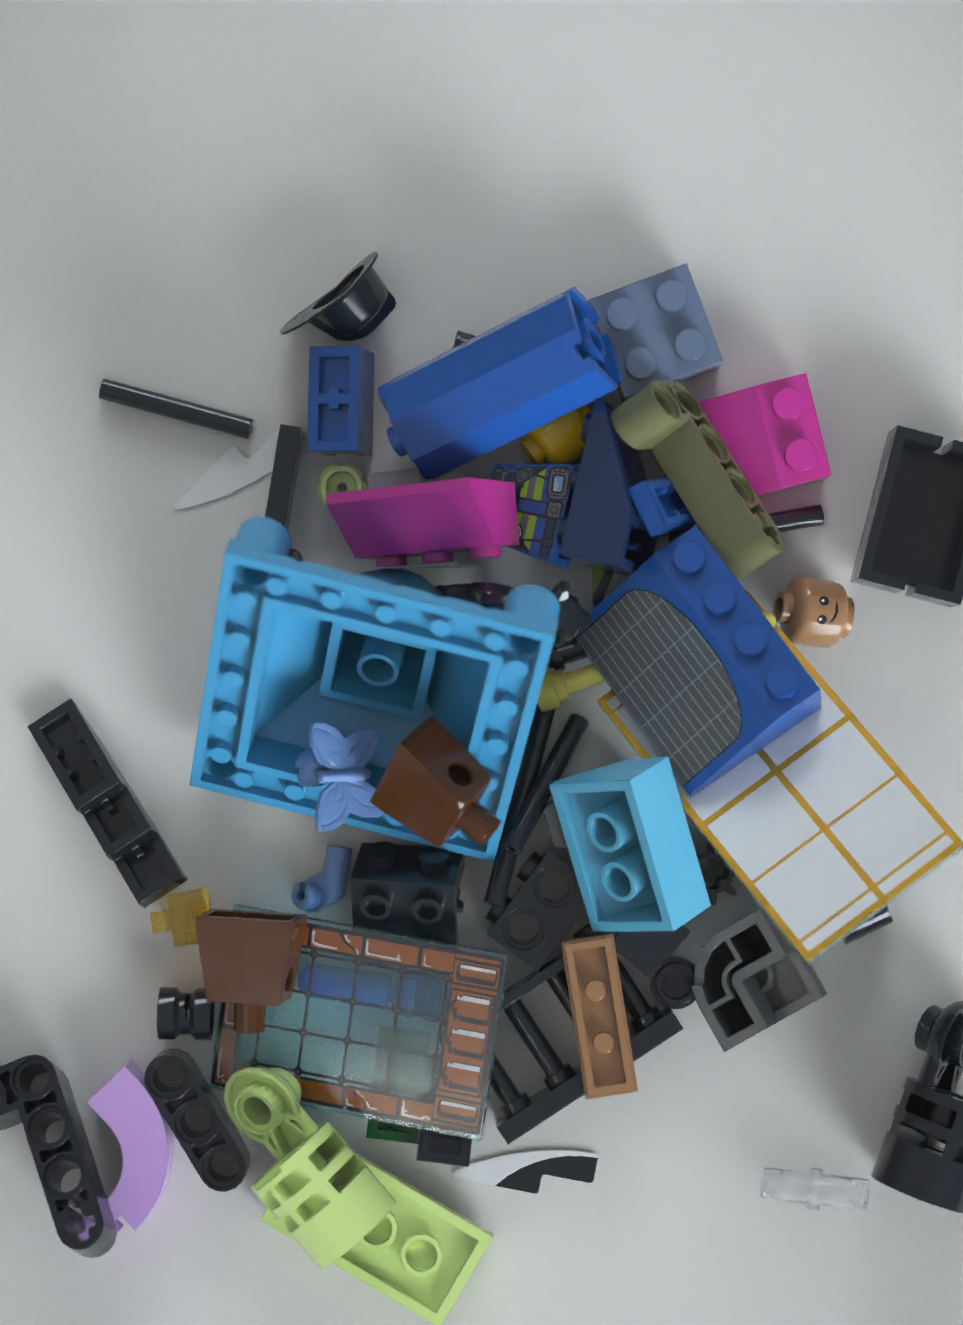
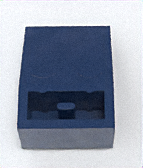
(603, 520)

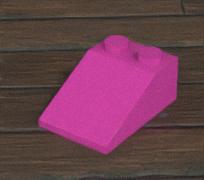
(772, 434)

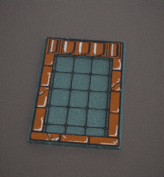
(380, 1028)

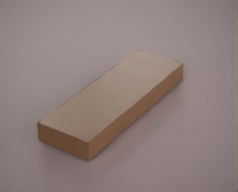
(599, 1015)

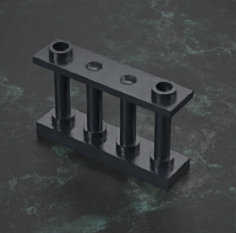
(562, 1081)

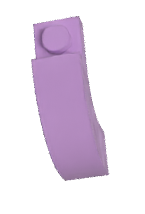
(144, 1144)

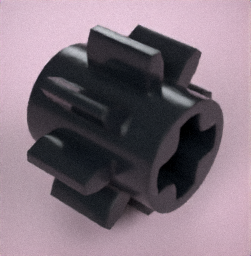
(721, 882)

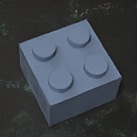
(658, 330)

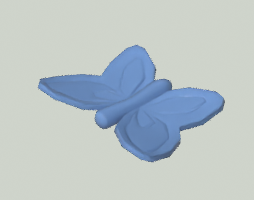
(347, 774)

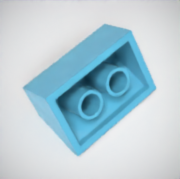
(631, 846)

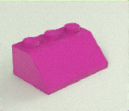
(428, 520)

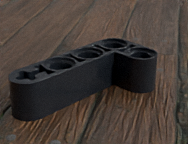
(59, 1157)

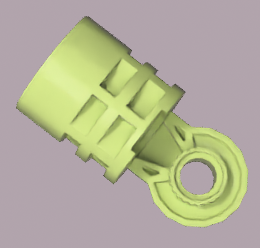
(318, 1181)

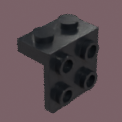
(407, 890)

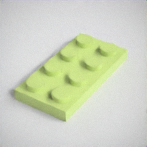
(416, 1252)

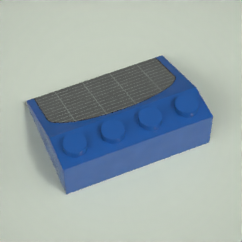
(697, 662)

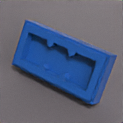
(660, 506)

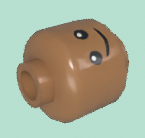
(814, 612)

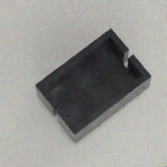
(915, 520)

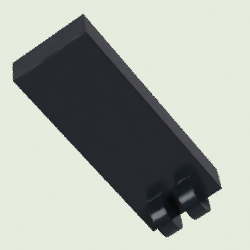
(284, 478)

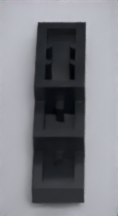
(107, 803)

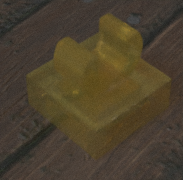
(181, 915)

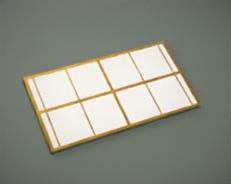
(815, 822)

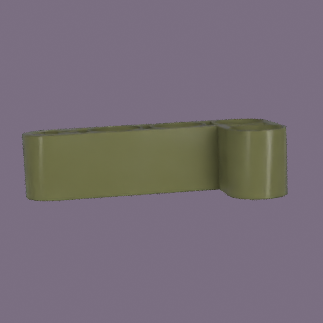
(703, 472)

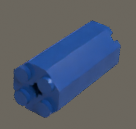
(500, 385)

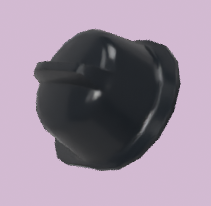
(351, 307)

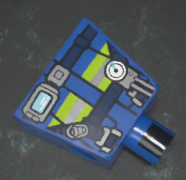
(541, 503)

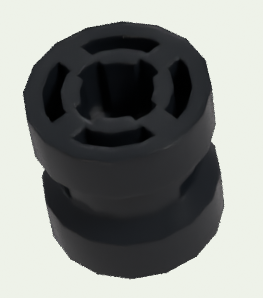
(173, 1014)

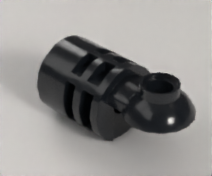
(929, 1111)

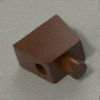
(436, 787)
(249, 960)

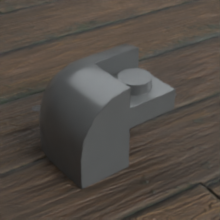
(751, 980)

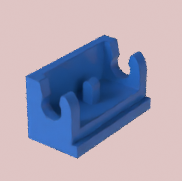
(340, 400)

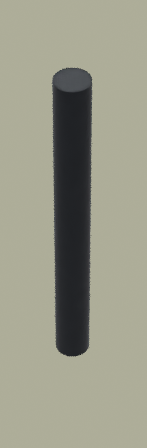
(527, 775)

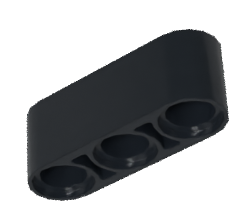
(197, 1145)

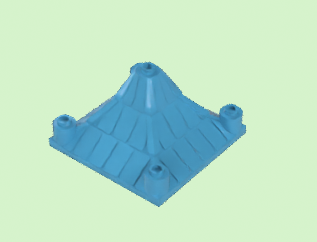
(361, 655)

